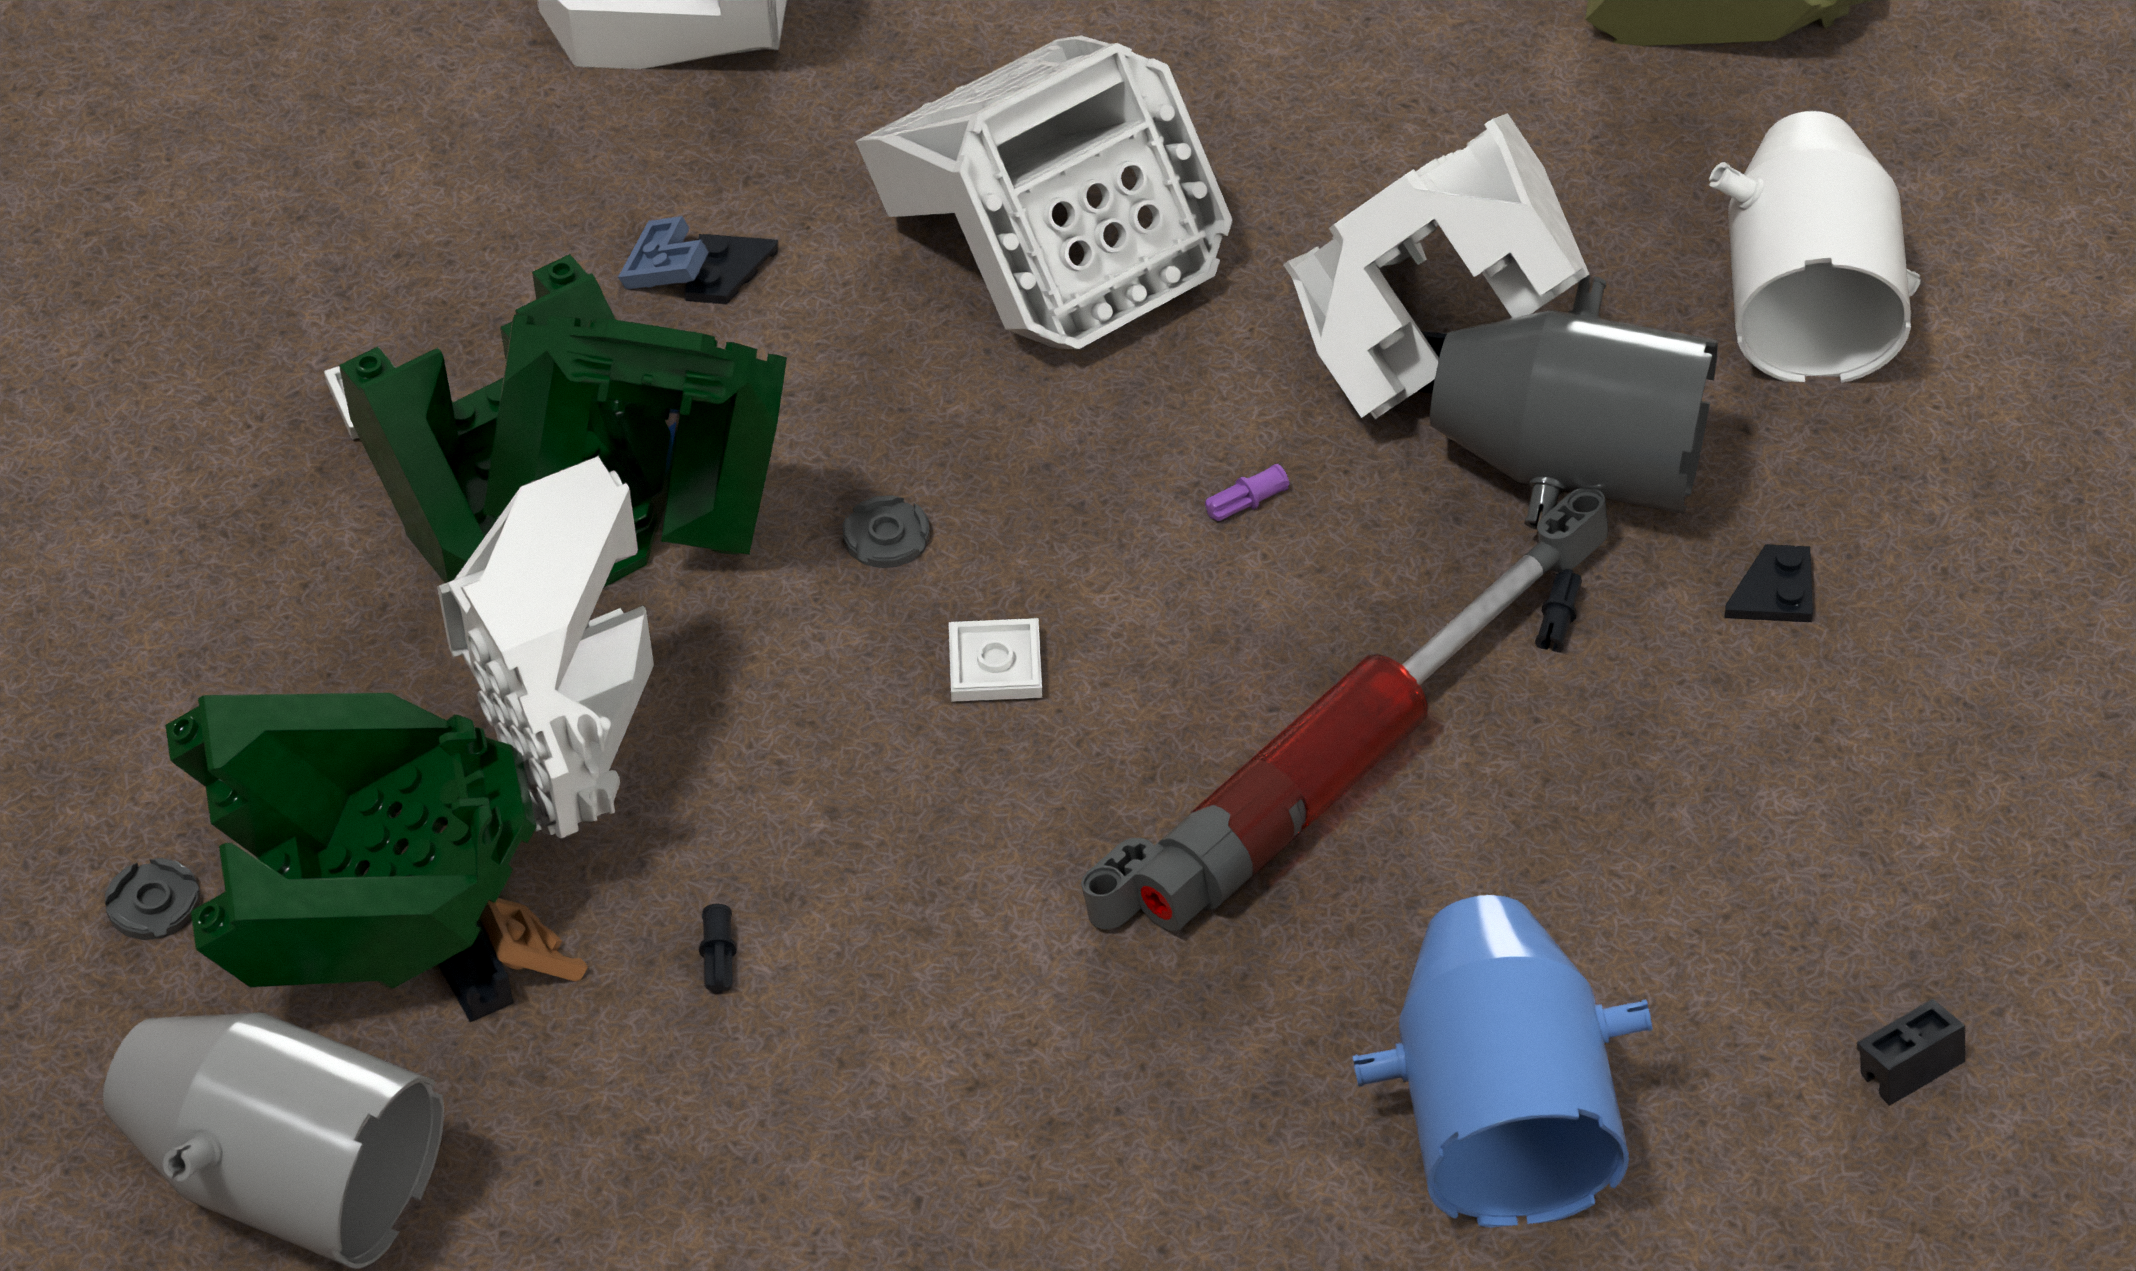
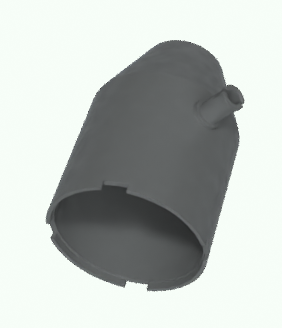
(1578, 403)

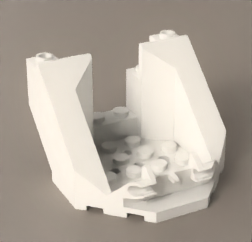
(1498, 218)
(545, 671)

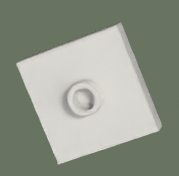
(995, 659)

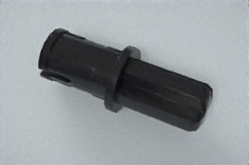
(1559, 610)
(717, 948)

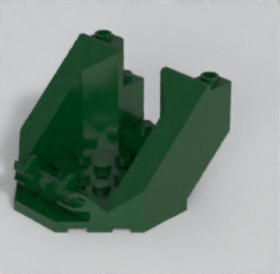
(721, 399)
(440, 451)
(316, 800)

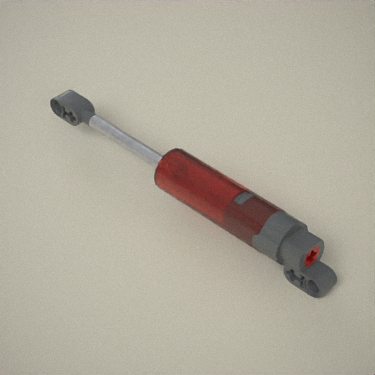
(1315, 755)

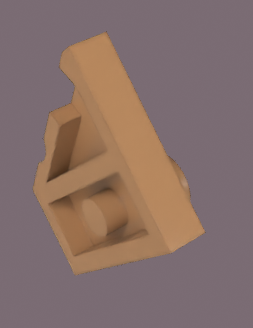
(525, 942)

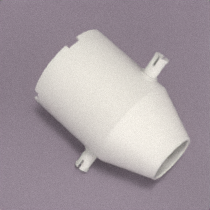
(1816, 253)

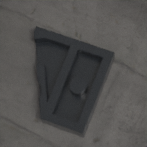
(728, 266)
(1775, 587)

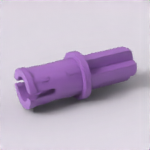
(1247, 493)

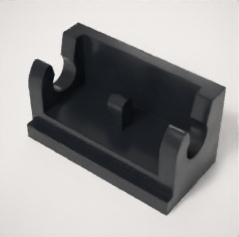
(478, 979)
(1912, 1051)

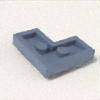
(662, 256)

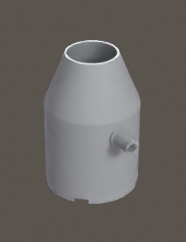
(278, 1127)

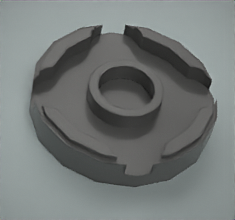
(884, 543)
(156, 911)

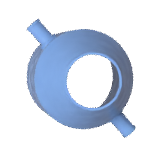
(1507, 1068)

